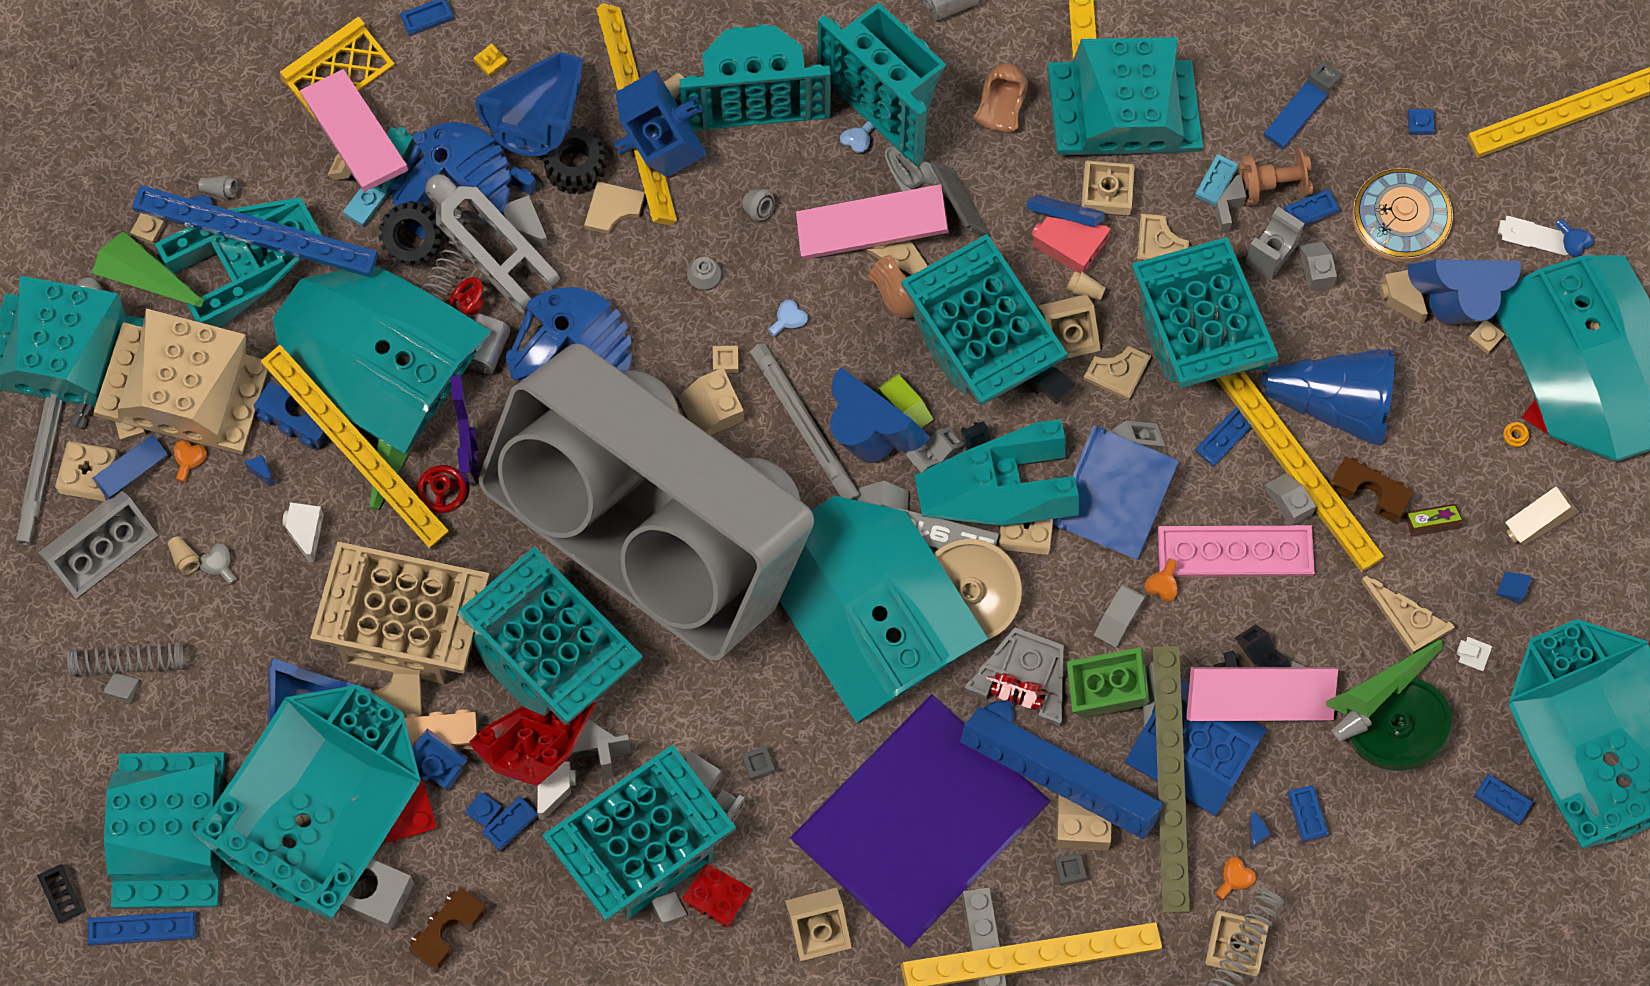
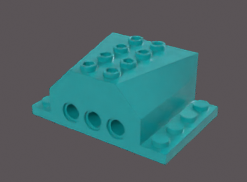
(882, 75)
(756, 80)
(1124, 99)
(1202, 314)
(981, 322)
(58, 339)
(546, 639)
(150, 830)
(640, 836)

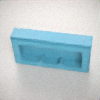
(1216, 180)
(364, 205)

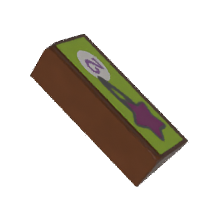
(1433, 520)

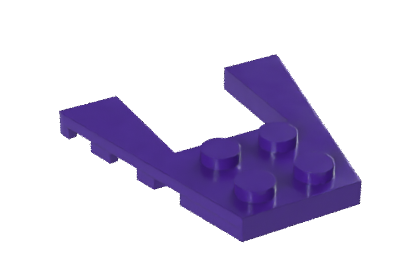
(467, 453)

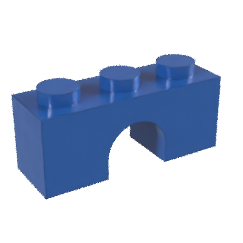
(274, 408)

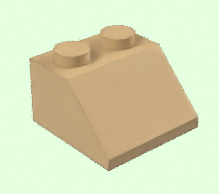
(1073, 324)
(712, 403)
(818, 924)

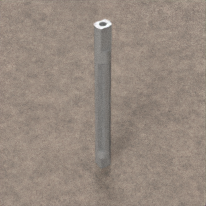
(804, 422)
(39, 469)

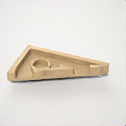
(904, 254)
(1412, 623)

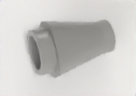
(219, 186)
(1351, 725)

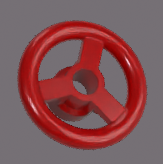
(469, 301)
(441, 479)

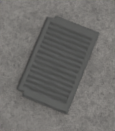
(960, 199)

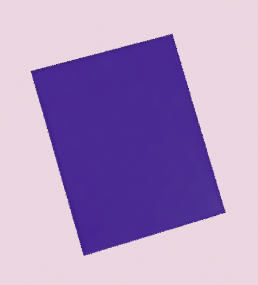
(918, 822)

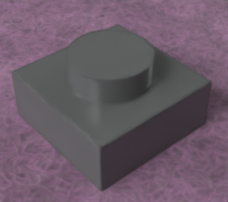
(1324, 77)
(758, 763)
(1070, 869)

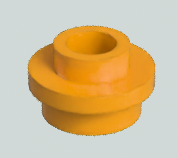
(1519, 428)

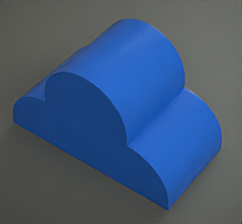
(1464, 288)
(869, 423)

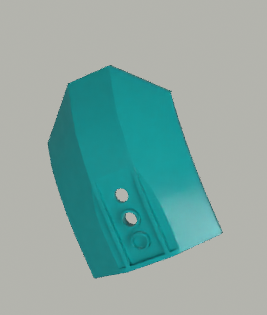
(333, 334)
(1583, 379)
(865, 560)
(1574, 702)
(312, 764)

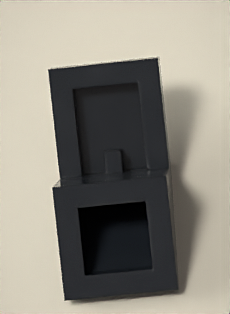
(1051, 383)
(1260, 649)

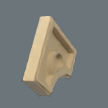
(611, 205)
(1157, 238)
(1118, 373)
(403, 691)

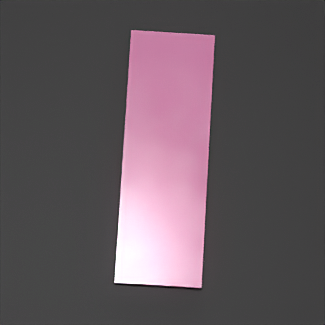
(353, 130)
(872, 222)
(1237, 550)
(1261, 693)

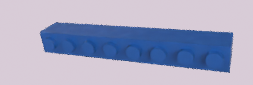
(1061, 772)

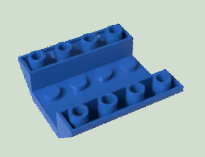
(1212, 755)

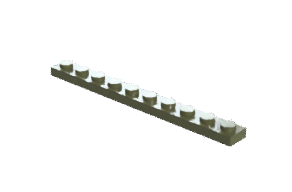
(1171, 779)

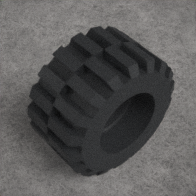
(581, 176)
(391, 233)

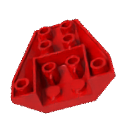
(529, 744)

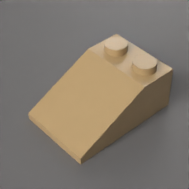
(1080, 828)

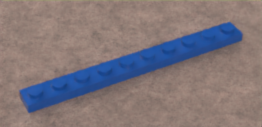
(255, 231)

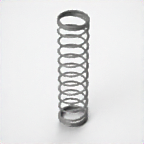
(468, 220)
(178, 655)
(1279, 903)

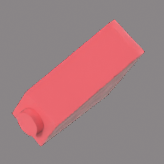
(1070, 241)

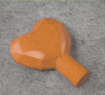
(188, 458)
(1163, 582)
(1235, 877)

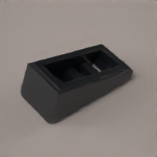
(55, 871)

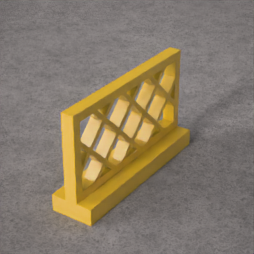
(329, 49)

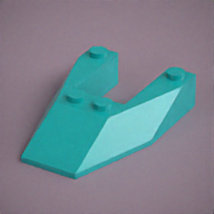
(249, 266)
(986, 484)

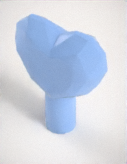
(857, 137)
(788, 317)

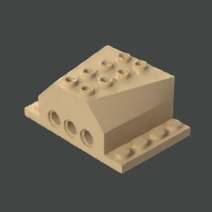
(183, 381)
(397, 612)

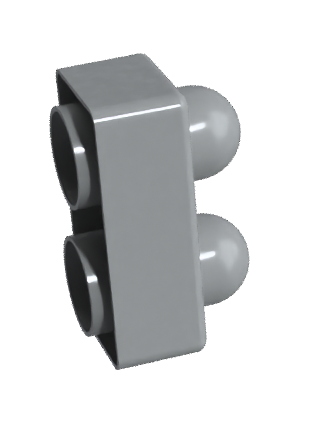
(647, 498)

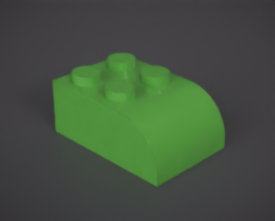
(1108, 683)

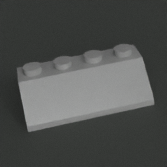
(98, 543)

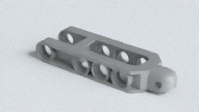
(446, 198)

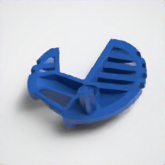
(469, 163)
(589, 324)

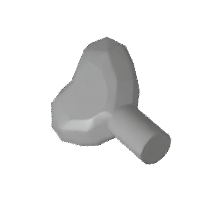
(218, 563)

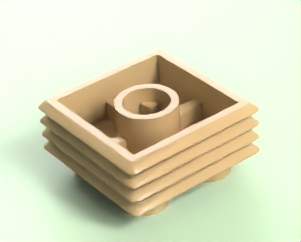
(1117, 176)
(75, 460)
(1031, 540)
(1223, 933)

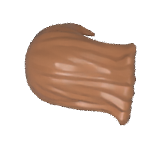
(1002, 99)
(888, 279)

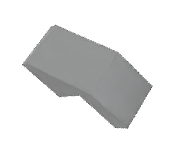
(1232, 198)
(937, 449)
(1119, 615)

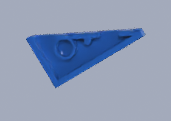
(435, 755)

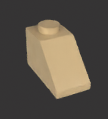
(1403, 296)

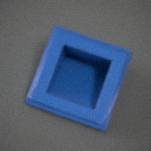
(259, 468)
(1514, 586)
(1257, 831)

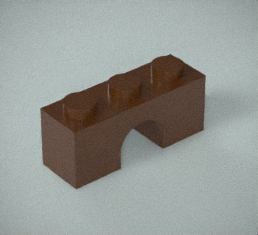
(1355, 476)
(460, 910)

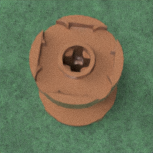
(1266, 177)

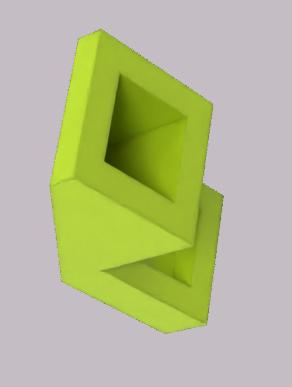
(905, 399)

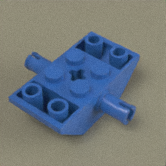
(658, 125)

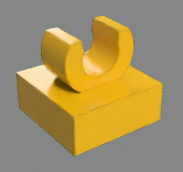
(490, 60)

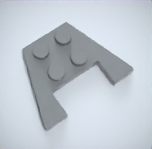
(1031, 660)

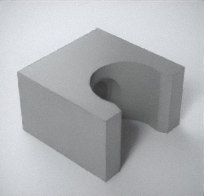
(1284, 234)
(387, 900)

